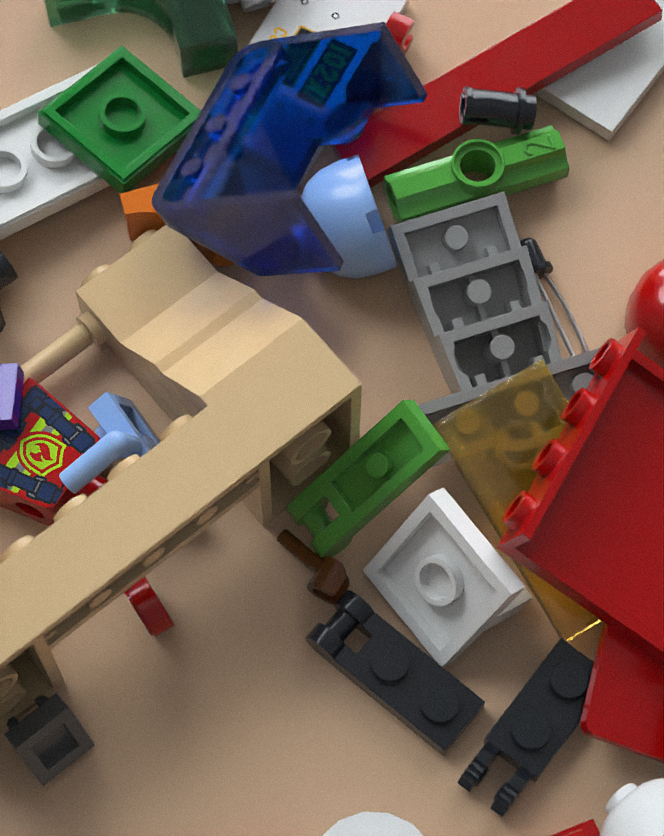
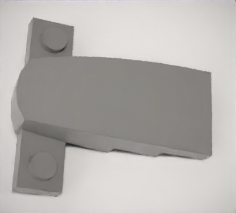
(479, 302)

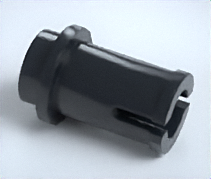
(498, 108)

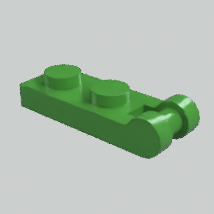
(368, 477)

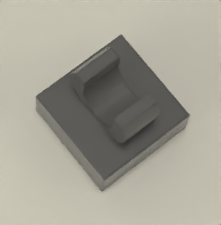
(48, 738)

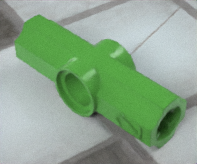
(508, 163)

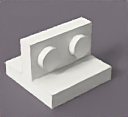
(445, 578)

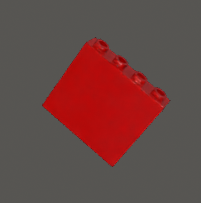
(599, 498)

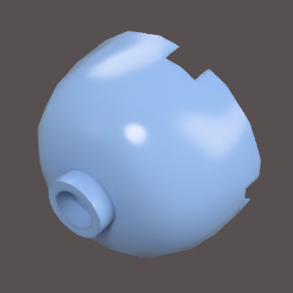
(349, 217)

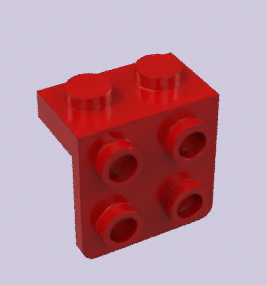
(625, 697)

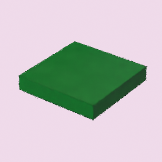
(120, 119)

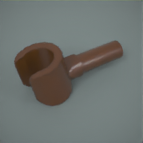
(330, 575)

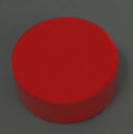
(149, 607)

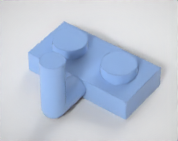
(121, 435)

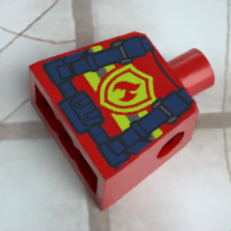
(38, 452)

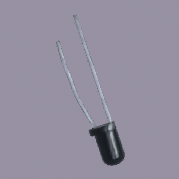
(542, 269)

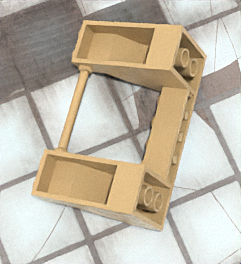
(253, 422)

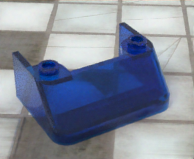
(258, 134)

